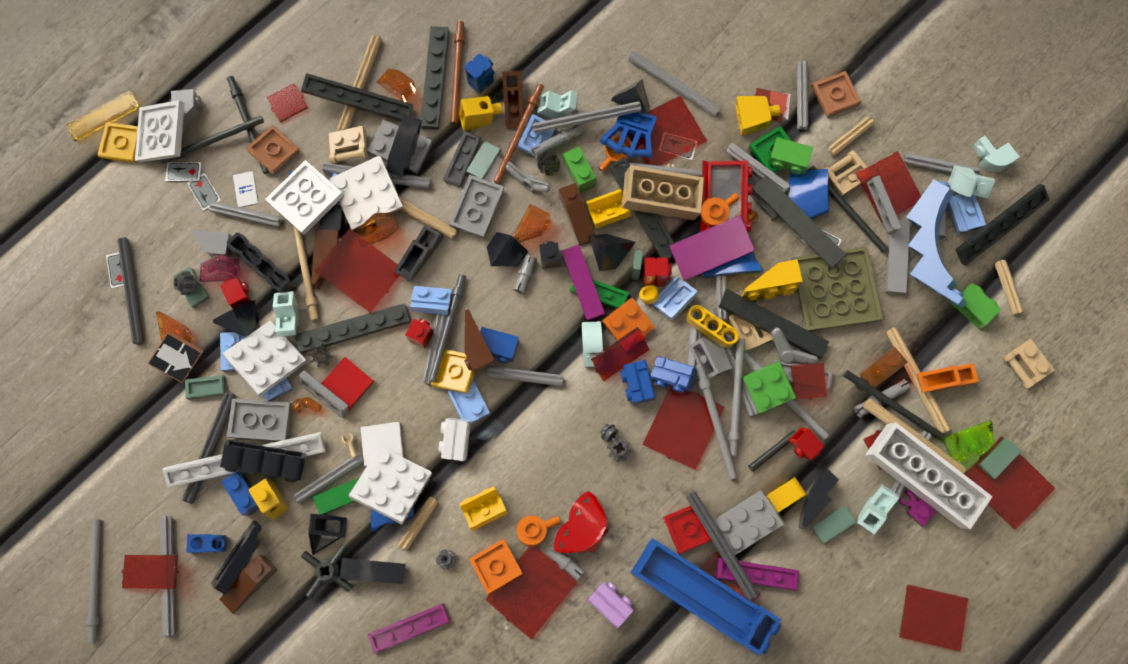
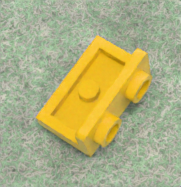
(607, 209)
(483, 508)

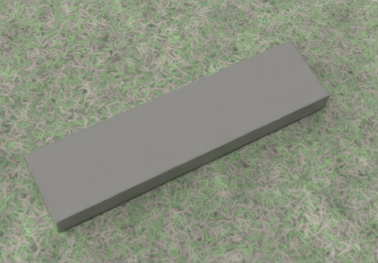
(898, 259)

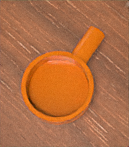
(612, 156)
(716, 210)
(533, 530)

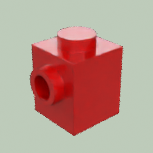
(235, 292)
(419, 332)
(806, 444)

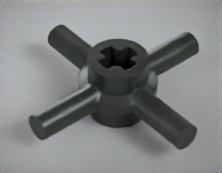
(319, 571)

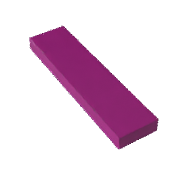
(583, 282)
(762, 575)
(409, 628)

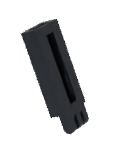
(237, 558)

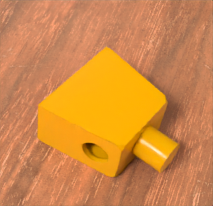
(477, 112)
(754, 113)
(267, 497)

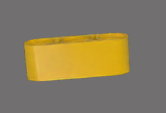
(722, 327)
(786, 494)

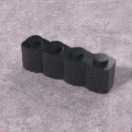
(260, 263)
(263, 460)

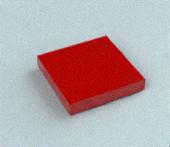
(347, 382)
(686, 530)

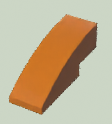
(948, 378)

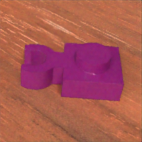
(919, 509)

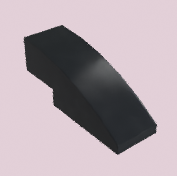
(404, 146)
(418, 253)
(817, 498)
(372, 571)

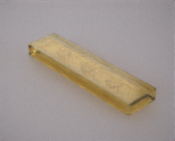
(99, 116)

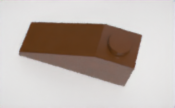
(513, 98)
(576, 213)
(323, 243)
(476, 349)
(248, 582)

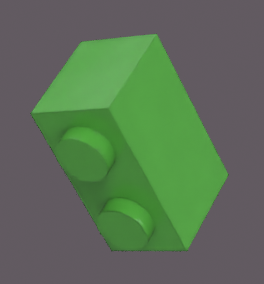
(790, 156)
(579, 169)
(979, 307)

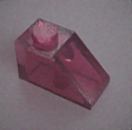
(219, 269)

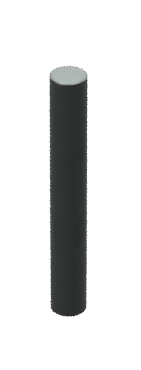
(771, 452)

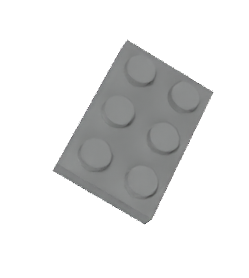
(383, 142)
(476, 206)
(259, 420)
(748, 522)

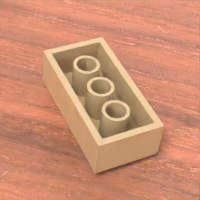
(662, 192)

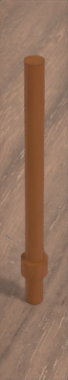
(459, 40)
(533, 102)

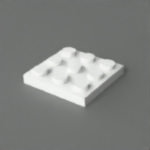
(159, 131)
(366, 191)
(304, 197)
(264, 358)
(390, 485)

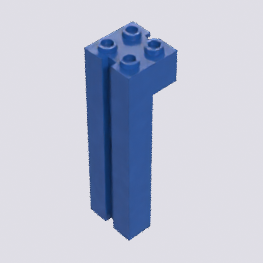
(706, 597)

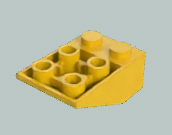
(780, 279)

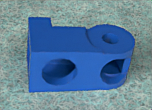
(205, 543)

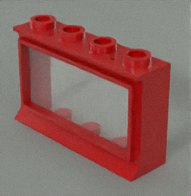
(725, 179)

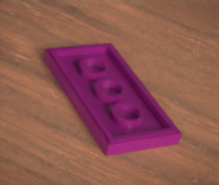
(712, 248)

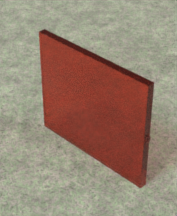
(673, 132)
(359, 270)
(682, 427)
(1015, 490)
(534, 595)

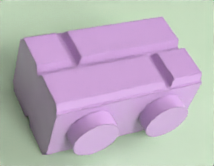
(610, 604)

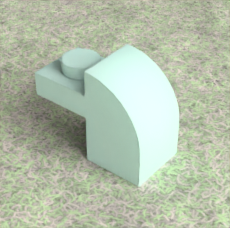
(557, 105)
(994, 159)
(967, 183)
(287, 313)
(591, 341)
(876, 509)

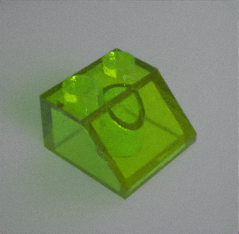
(970, 440)

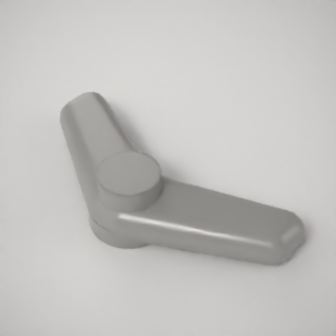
(529, 182)
(787, 353)

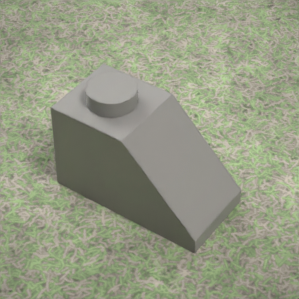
(191, 104)
(213, 242)
(711, 356)

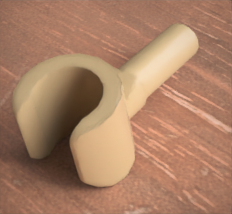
(350, 445)

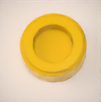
(649, 294)

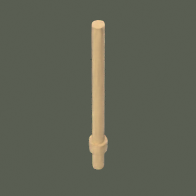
(311, 301)

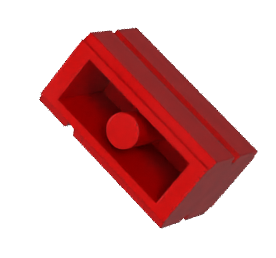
(656, 271)

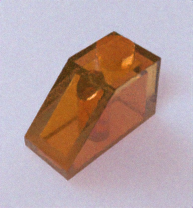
(397, 84)
(532, 224)
(378, 227)
(169, 324)
(884, 367)

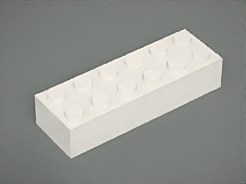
(928, 476)

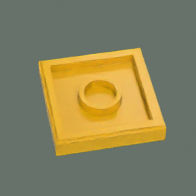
(118, 142)
(454, 373)

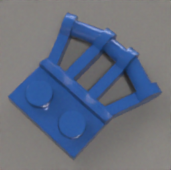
(637, 124)

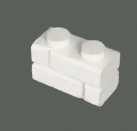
(455, 439)

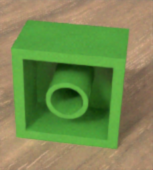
(769, 386)

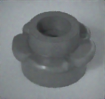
(608, 432)
(445, 564)

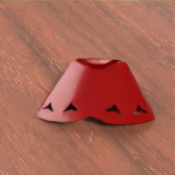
(585, 529)

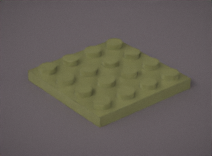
(838, 294)

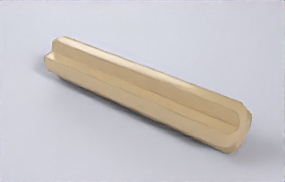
(850, 136)
(1009, 287)
(418, 523)

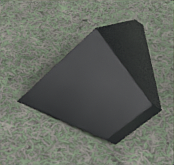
(633, 93)
(609, 250)
(505, 251)
(239, 320)
(325, 531)

